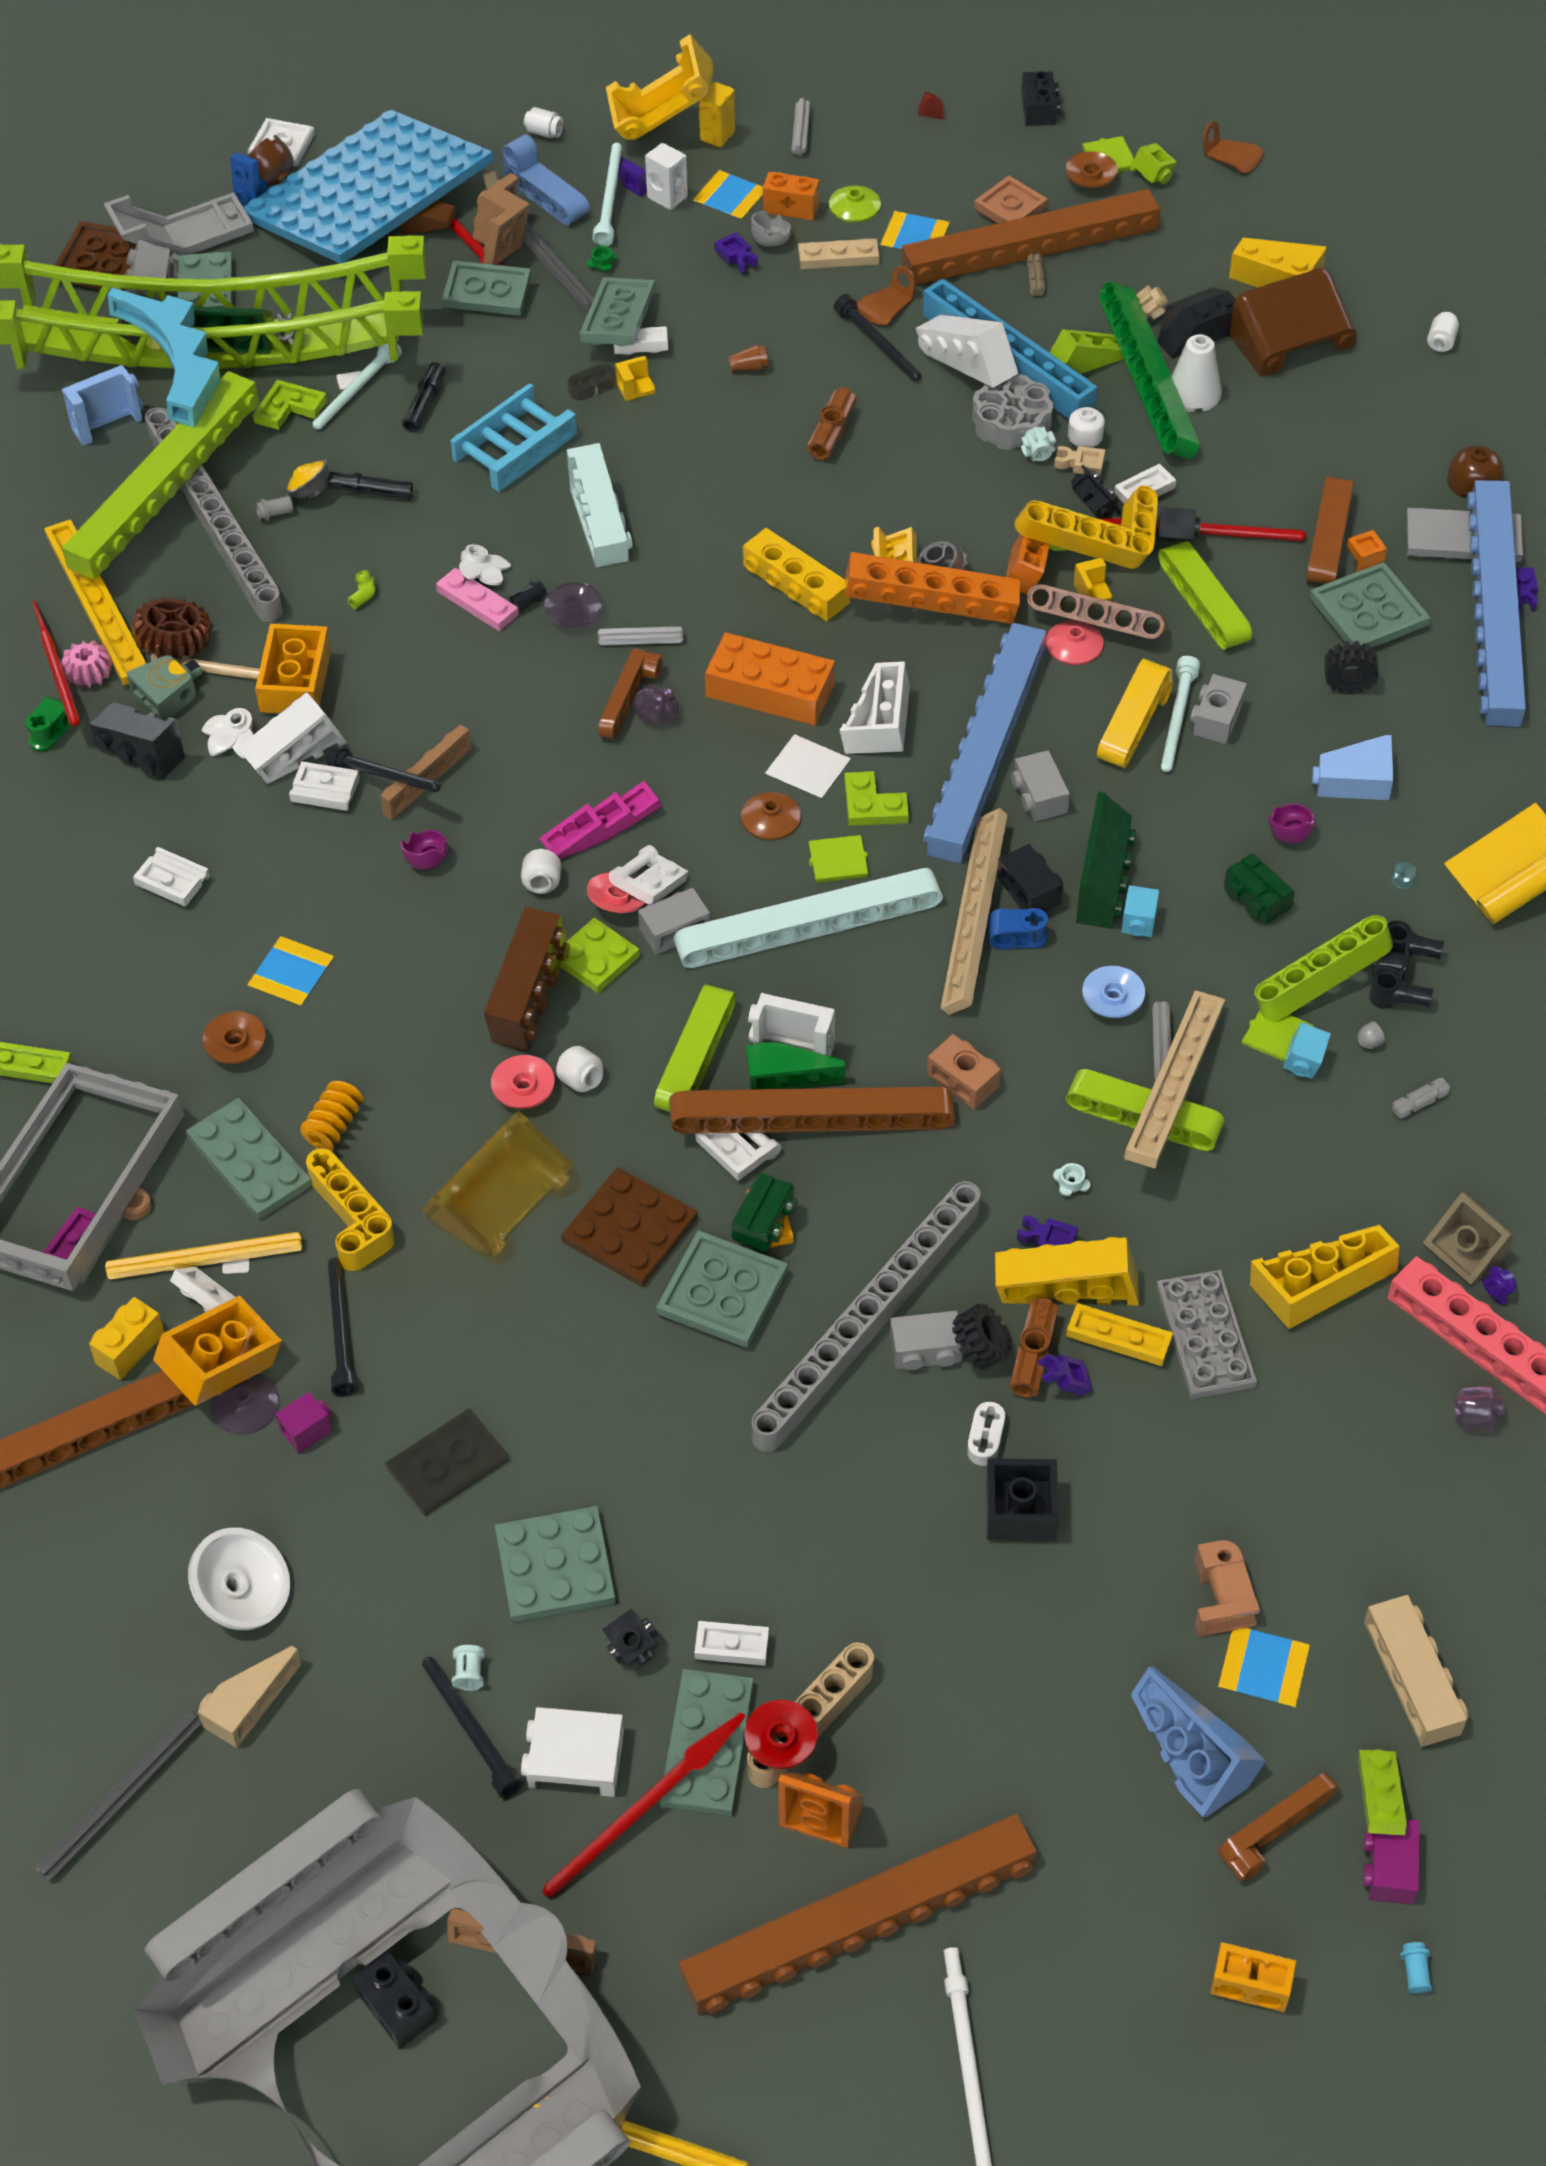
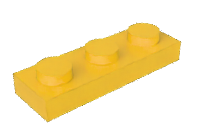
(1119, 1334)

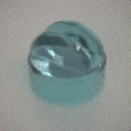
(1409, 877)

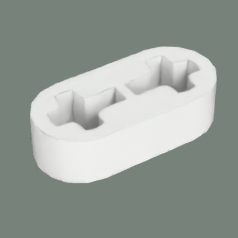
(992, 1434)

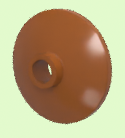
(1091, 169)
(770, 816)
(234, 1028)

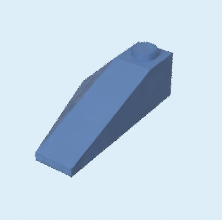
(1203, 1751)

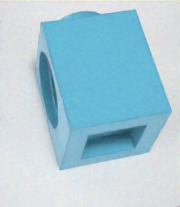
(1140, 911)
(1306, 1050)

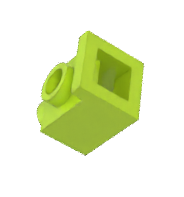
(1154, 163)

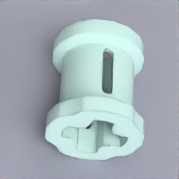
(468, 1667)

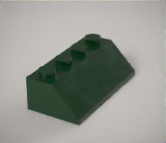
(219, 317)
(1104, 864)

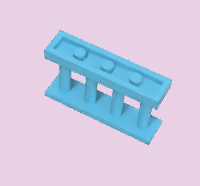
(520, 457)

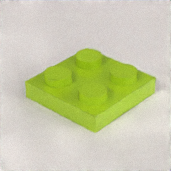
(598, 955)

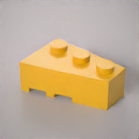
(1268, 261)

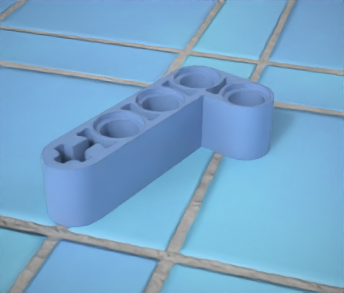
(541, 184)

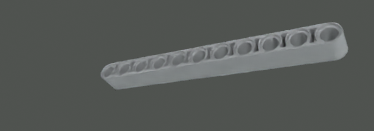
(223, 530)
(862, 1326)

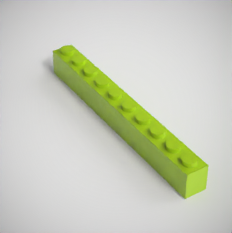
(158, 478)

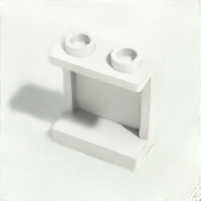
(793, 1024)
(574, 1749)

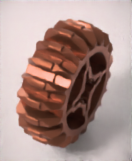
(171, 627)

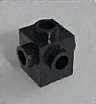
(622, 1630)

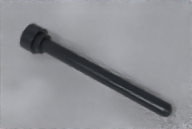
(847, 308)
(342, 758)
(344, 1380)
(505, 1779)

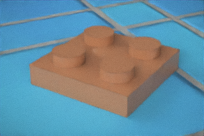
(1010, 201)

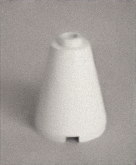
(1198, 374)

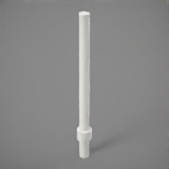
(957, 1989)

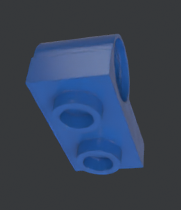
(246, 178)

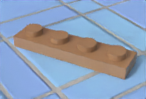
(432, 766)
(466, 1931)

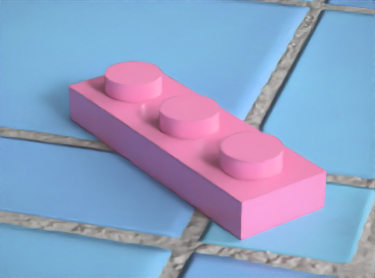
(477, 599)

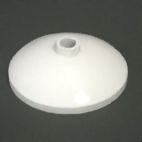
(253, 1570)

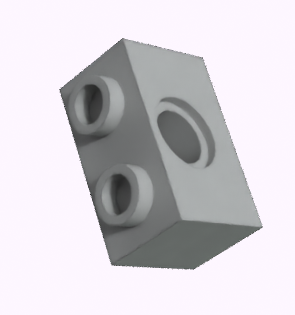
(1218, 708)

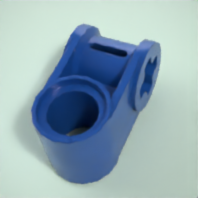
(1015, 929)

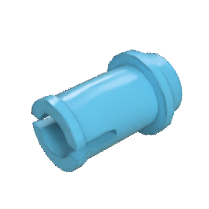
(1417, 1968)

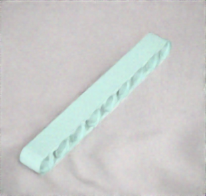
(807, 918)

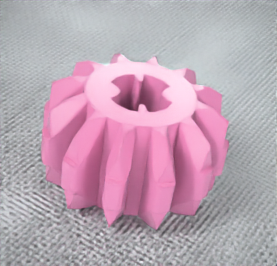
(86, 664)

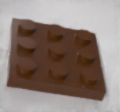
(96, 250)
(629, 1227)

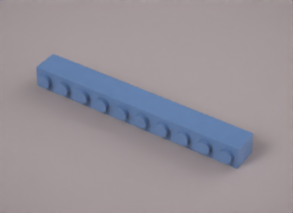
(1496, 604)
(985, 744)

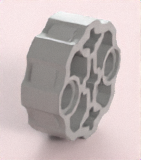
(1010, 410)

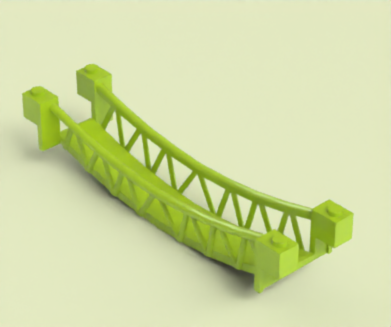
(324, 335)

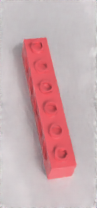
(1463, 1331)

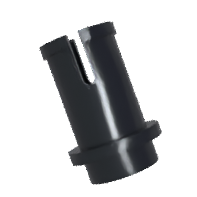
(528, 595)

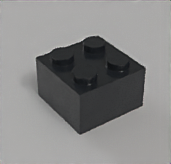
(1021, 1499)

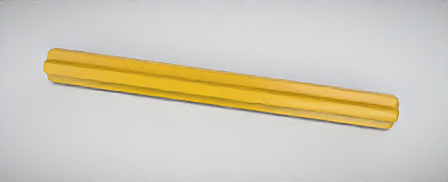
(203, 1255)
(673, 2148)

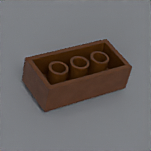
(526, 979)

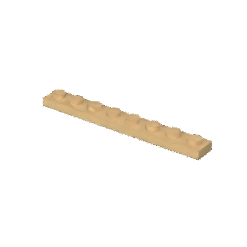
(974, 912)
(1174, 1080)

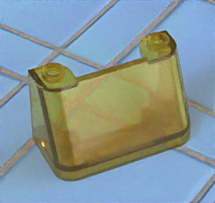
(499, 1186)

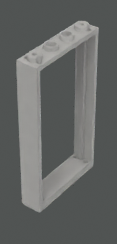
(69, 1272)

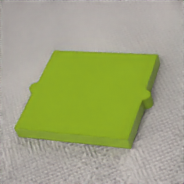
(1114, 148)
(838, 859)
(1272, 1036)

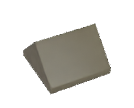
(1469, 1239)

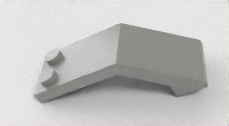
(183, 231)

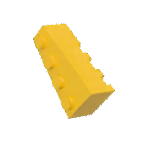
(1069, 1273)
(1325, 1274)

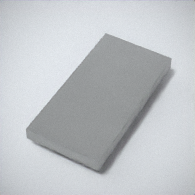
(1447, 534)
(1206, 1334)

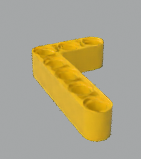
(1120, 545)

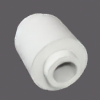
(543, 123)
(1443, 332)

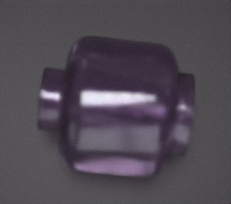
(656, 705)
(1478, 1408)

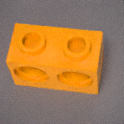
(1253, 1977)

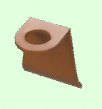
(1237, 154)
(886, 303)

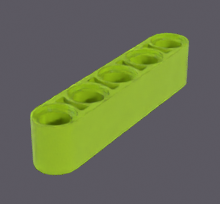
(1205, 595)
(1324, 968)
(696, 1044)
(1125, 1101)

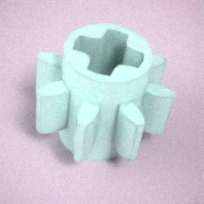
(1038, 444)

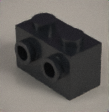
(1040, 98)
(1030, 879)
(394, 1999)

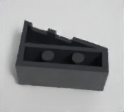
(139, 739)

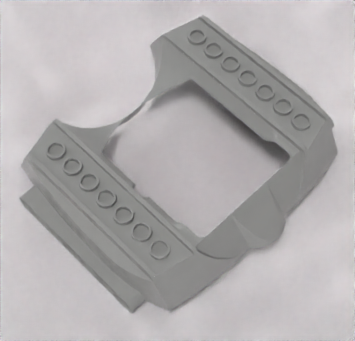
(338, 1900)

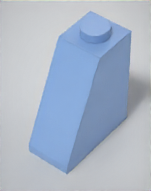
(1356, 771)

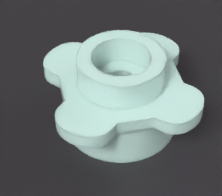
(1074, 1172)

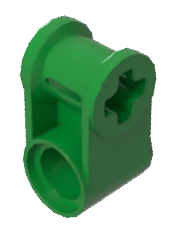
(47, 724)

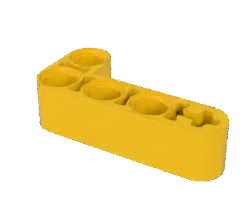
(1146, 690)
(346, 1203)

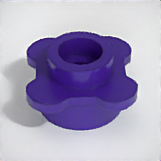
(1500, 1284)

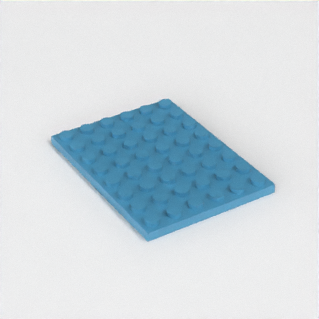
(367, 186)

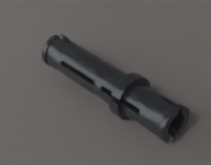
(427, 389)
(363, 484)

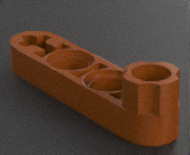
(639, 665)
(1243, 1848)

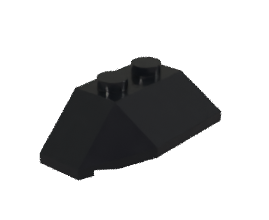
(1200, 313)

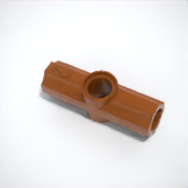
(831, 423)
(1037, 1332)

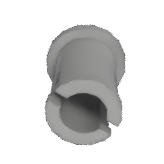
(274, 507)

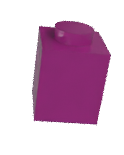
(304, 1422)

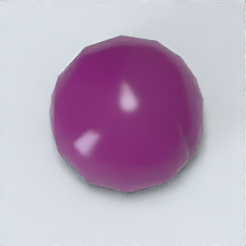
(1292, 823)
(425, 849)

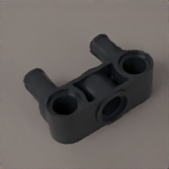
(1389, 971)

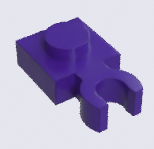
(736, 249)
(1526, 587)
(1049, 1234)
(1067, 1372)

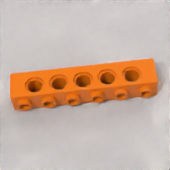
(932, 588)

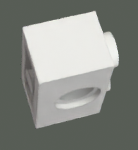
(666, 176)

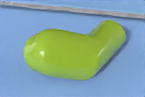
(366, 589)

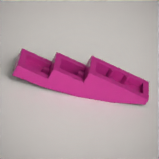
(602, 822)

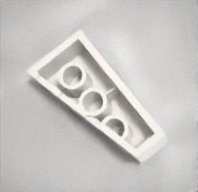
(970, 347)

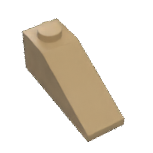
(244, 1698)

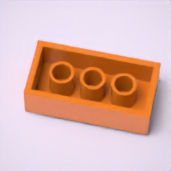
(770, 678)

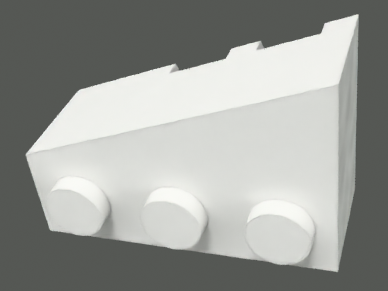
(881, 713)
(291, 738)

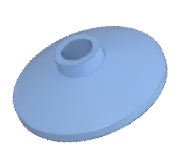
(1117, 983)

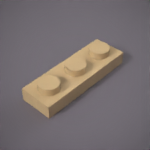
(838, 253)

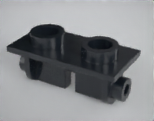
(1103, 499)

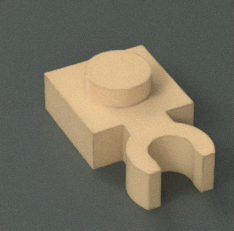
(1089, 457)

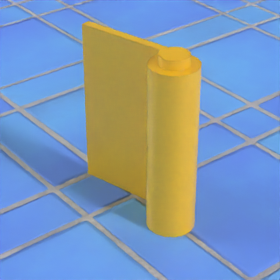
(1505, 865)

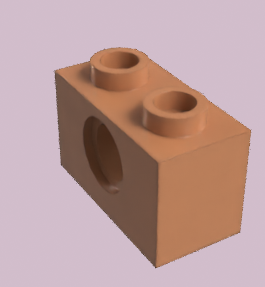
(964, 1071)

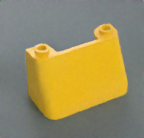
(641, 110)

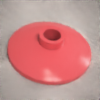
(1074, 642)
(610, 897)
(522, 1072)

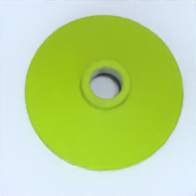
(854, 203)

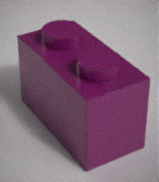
(1392, 1865)

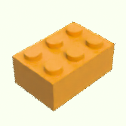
(292, 665)
(217, 1350)

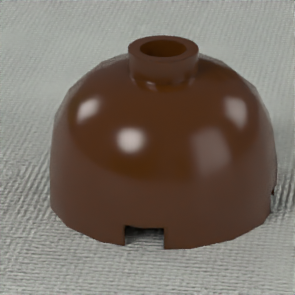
(274, 160)
(1471, 465)

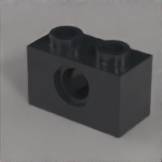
(1178, 525)

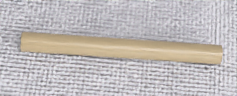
(220, 668)

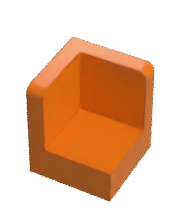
(1367, 549)

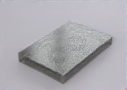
(447, 1461)

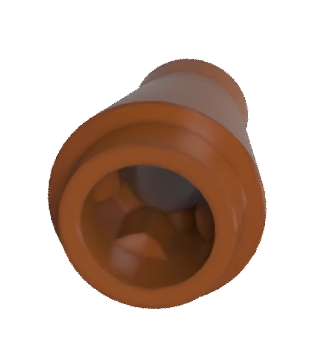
(750, 359)

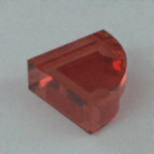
(931, 106)

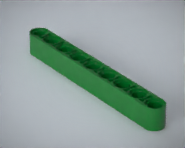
(1149, 371)

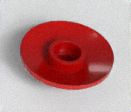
(780, 1719)

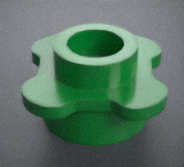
(601, 258)

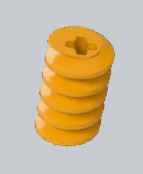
(331, 1115)

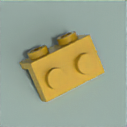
(898, 545)

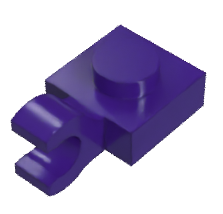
(632, 177)

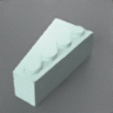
(597, 506)

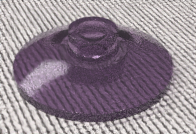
(573, 604)
(246, 1415)

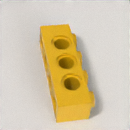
(795, 574)

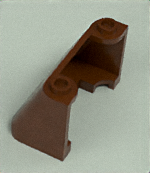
(1290, 317)

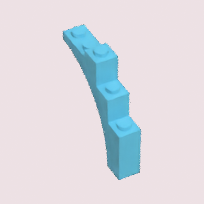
(171, 326)

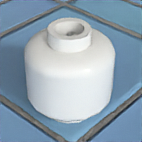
(1086, 427)
(541, 871)
(579, 1069)

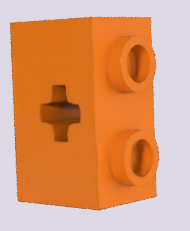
(791, 195)
(1027, 562)

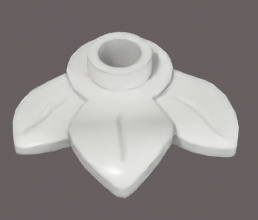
(481, 565)
(226, 734)

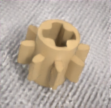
(1152, 302)

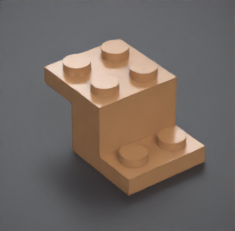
(500, 220)

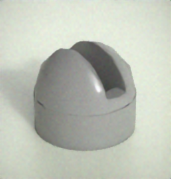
(1371, 1035)

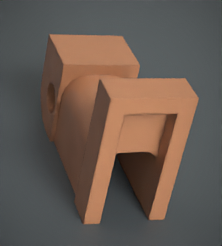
(1229, 1586)

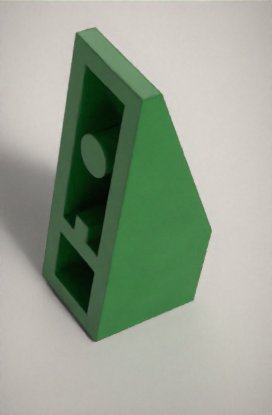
(790, 1067)

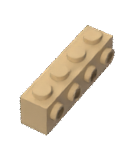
(1416, 1670)

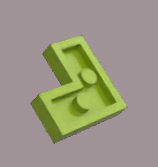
(288, 398)
(869, 808)

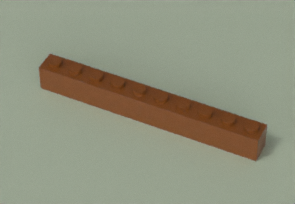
(1034, 234)
(857, 1914)

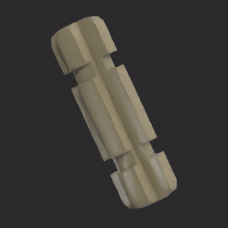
(1036, 274)

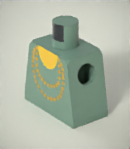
(164, 685)

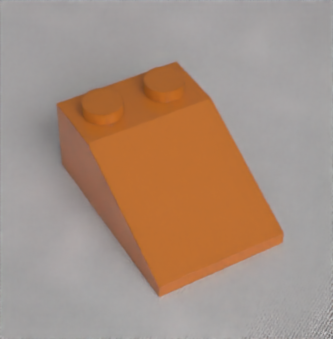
(818, 1808)

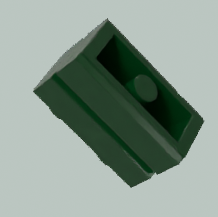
(1258, 889)
(763, 1212)

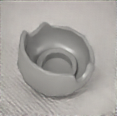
(770, 231)

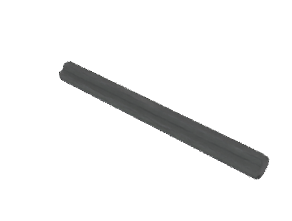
(558, 267)
(118, 1795)

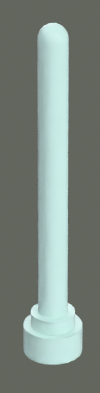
(603, 231)
(382, 358)
(1187, 671)

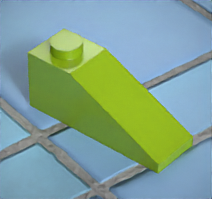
(1086, 350)

